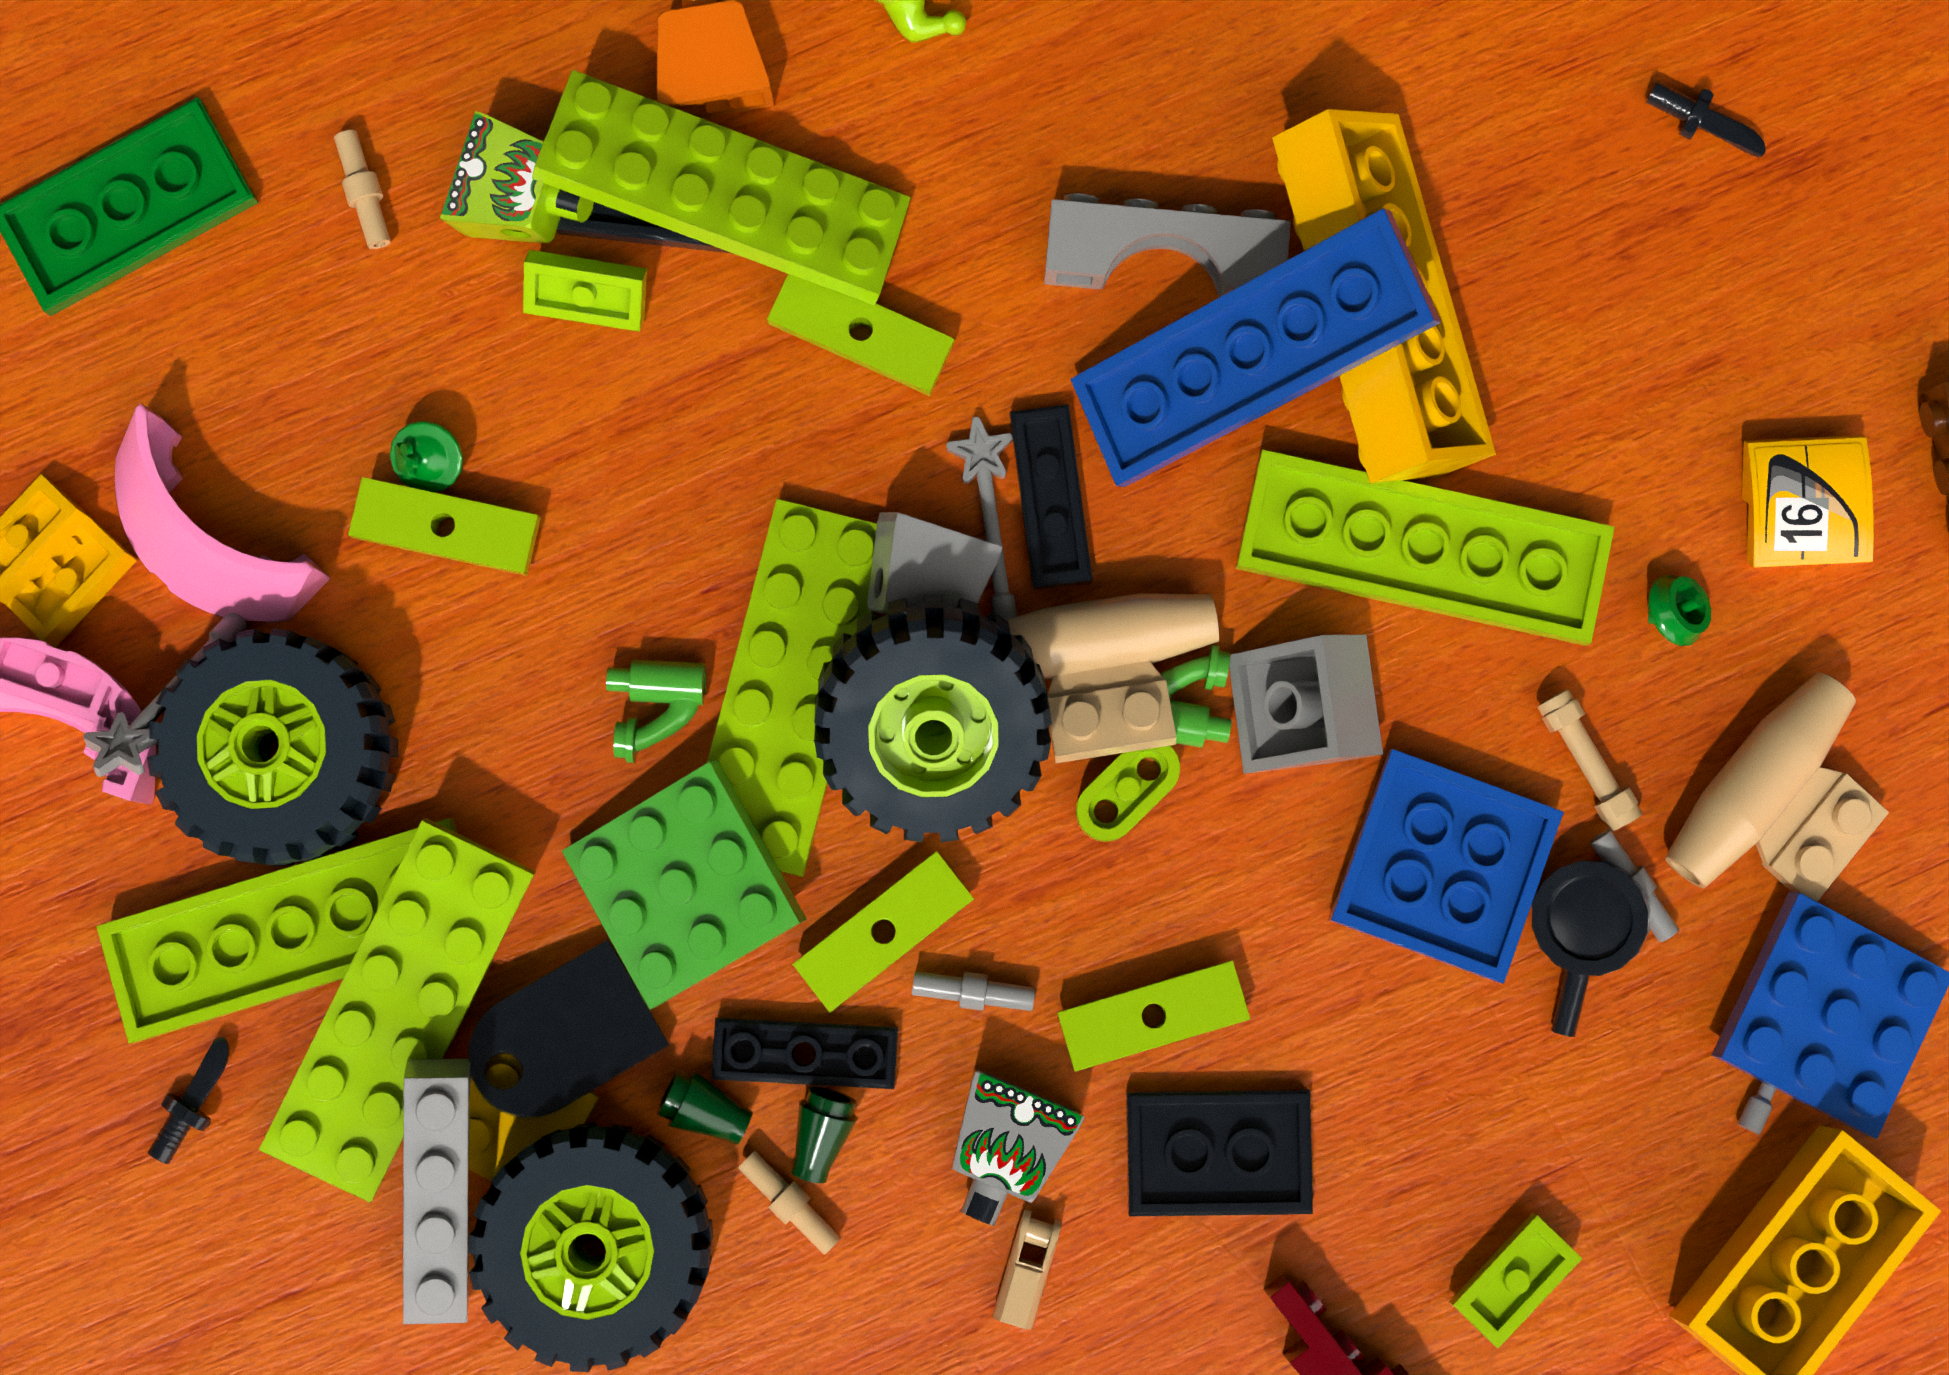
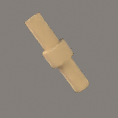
(362, 189)
(789, 1202)

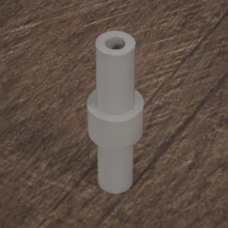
(1611, 851)
(973, 991)

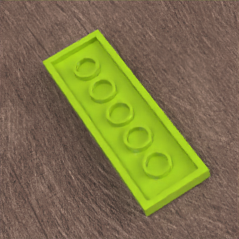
(721, 187)
(1425, 548)
(802, 601)
(248, 939)
(396, 1005)

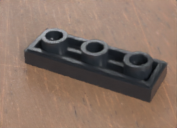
(765, 1053)

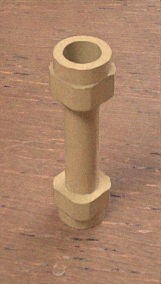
(1616, 805)

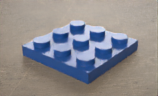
(1446, 866)
(1832, 1014)

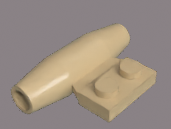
(1102, 672)
(1782, 800)

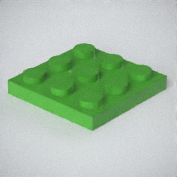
(683, 884)

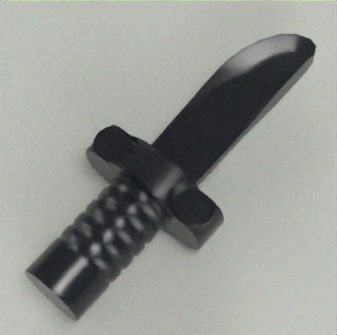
(1697, 115)
(186, 1110)

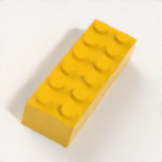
(1418, 401)

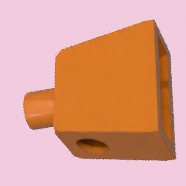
(710, 60)

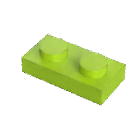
(584, 290)
(1515, 1280)

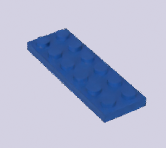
(1256, 348)

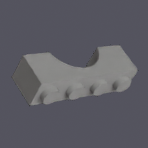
(1094, 238)
(436, 1191)

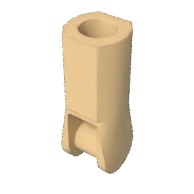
(1025, 1279)

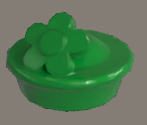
(426, 456)
(1679, 609)

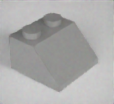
(1305, 703)

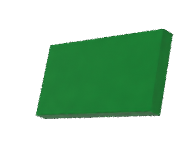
(124, 206)

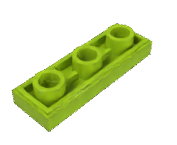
(895, 349)
(411, 519)
(852, 955)
(1190, 1007)

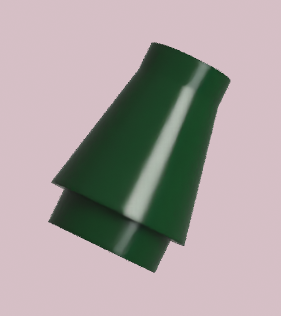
(702, 1108)
(822, 1130)

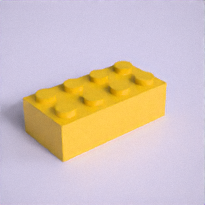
(1805, 1259)

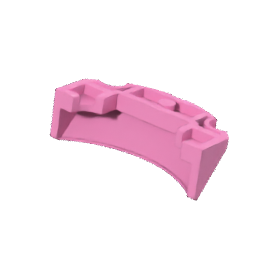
(186, 556)
(76, 692)

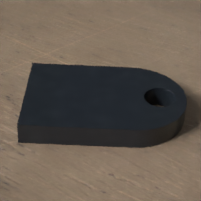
(566, 1033)

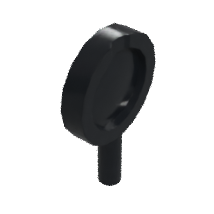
(1590, 923)

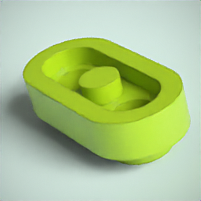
(1127, 791)

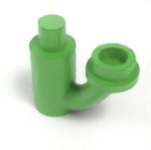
(656, 682)
(1193, 720)

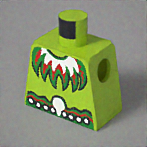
(496, 192)

